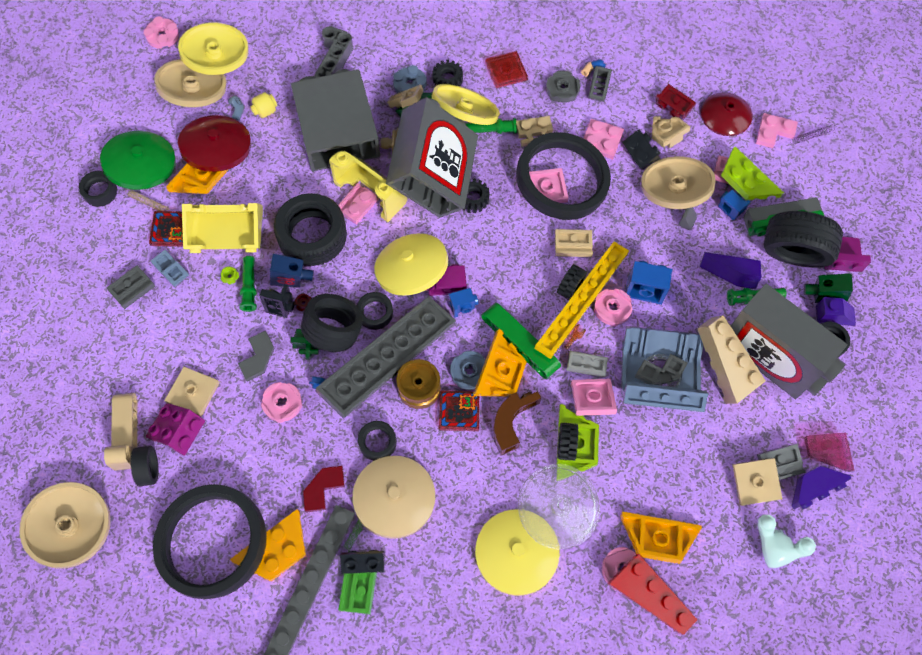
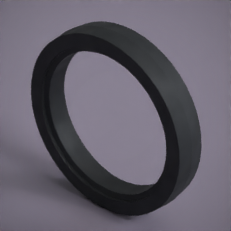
(577, 145)
(169, 521)

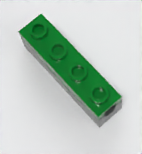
(758, 218)

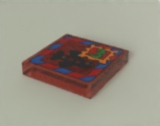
(167, 229)
(459, 411)

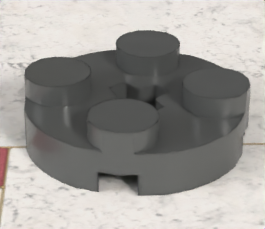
(560, 94)

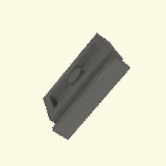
(130, 287)
(787, 460)

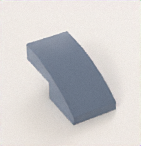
(169, 268)

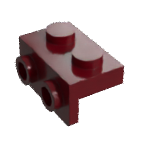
(675, 102)

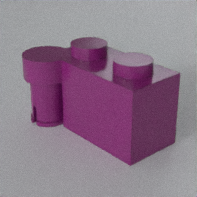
(452, 281)

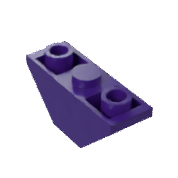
(817, 485)

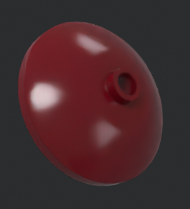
(726, 114)

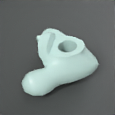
(778, 547)

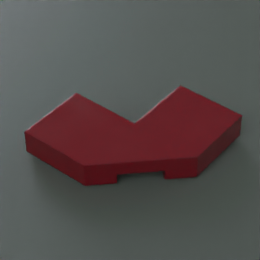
(315, 492)

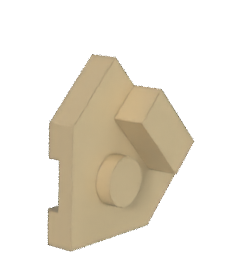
(669, 131)

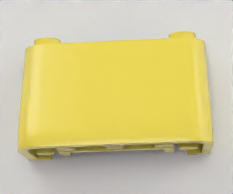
(351, 170)
(222, 227)

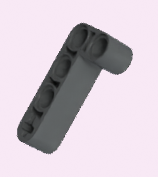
(340, 48)

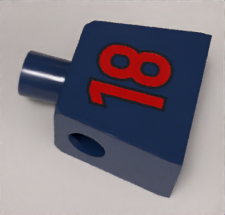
(288, 271)

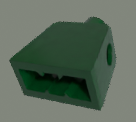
(830, 286)

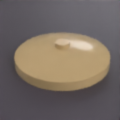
(187, 87)
(678, 182)
(393, 497)
(65, 525)

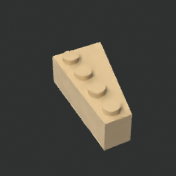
(730, 360)

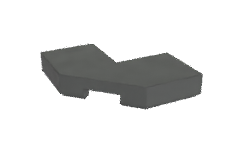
(258, 363)
(655, 375)

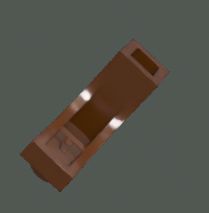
(503, 431)

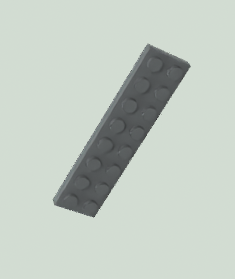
(385, 357)

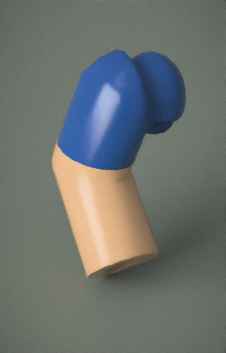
(591, 65)

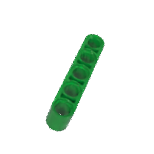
(498, 318)

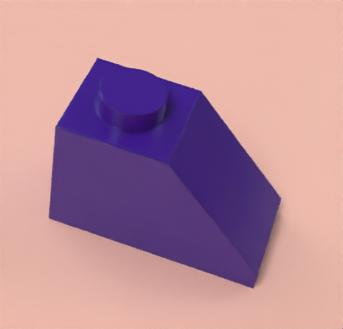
(836, 311)

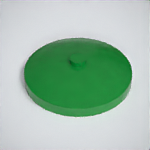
(137, 160)

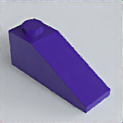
(736, 270)

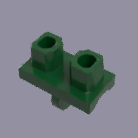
(303, 345)

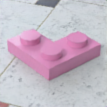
(773, 126)

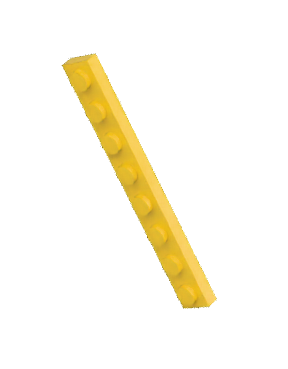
(581, 300)

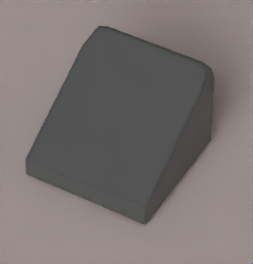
(688, 219)

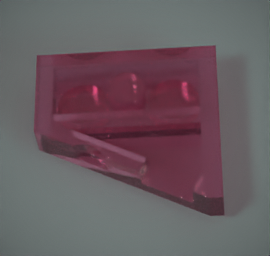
(831, 450)

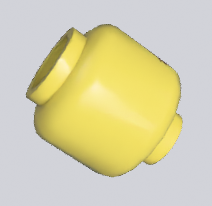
(263, 105)

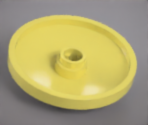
(213, 48)
(465, 104)
(411, 264)
(512, 558)

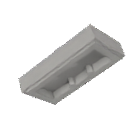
(587, 364)

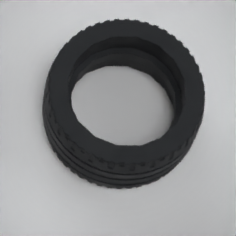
(327, 336)

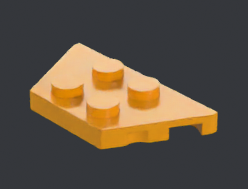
(194, 180)
(501, 369)
(659, 537)
(282, 550)

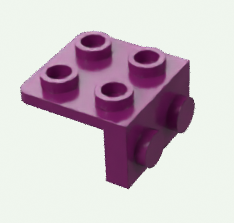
(850, 256)
(175, 428)

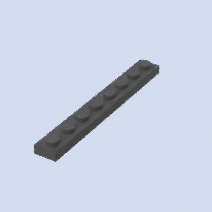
(310, 582)

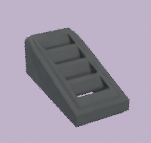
(603, 72)

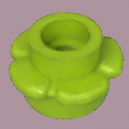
(229, 271)

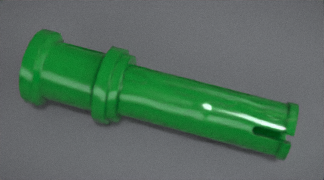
(499, 127)
(248, 291)
(746, 295)

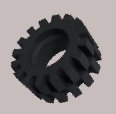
(448, 67)
(484, 194)
(571, 281)
(568, 441)

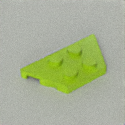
(748, 178)
(587, 440)

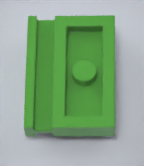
(357, 593)

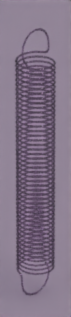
(812, 132)

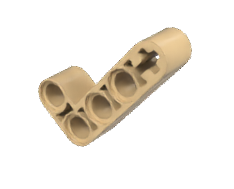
(122, 431)

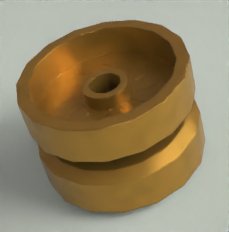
(428, 381)

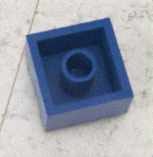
(648, 282)

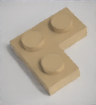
(406, 97)

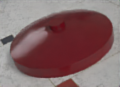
(214, 143)

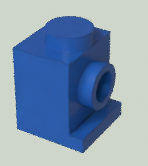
(733, 204)
(462, 301)

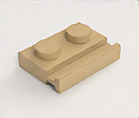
(573, 243)

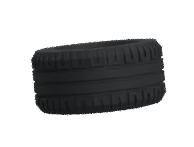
(304, 207)
(803, 239)

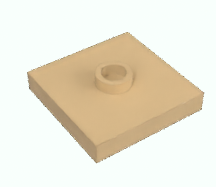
(192, 391)
(757, 481)

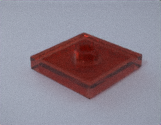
(506, 69)

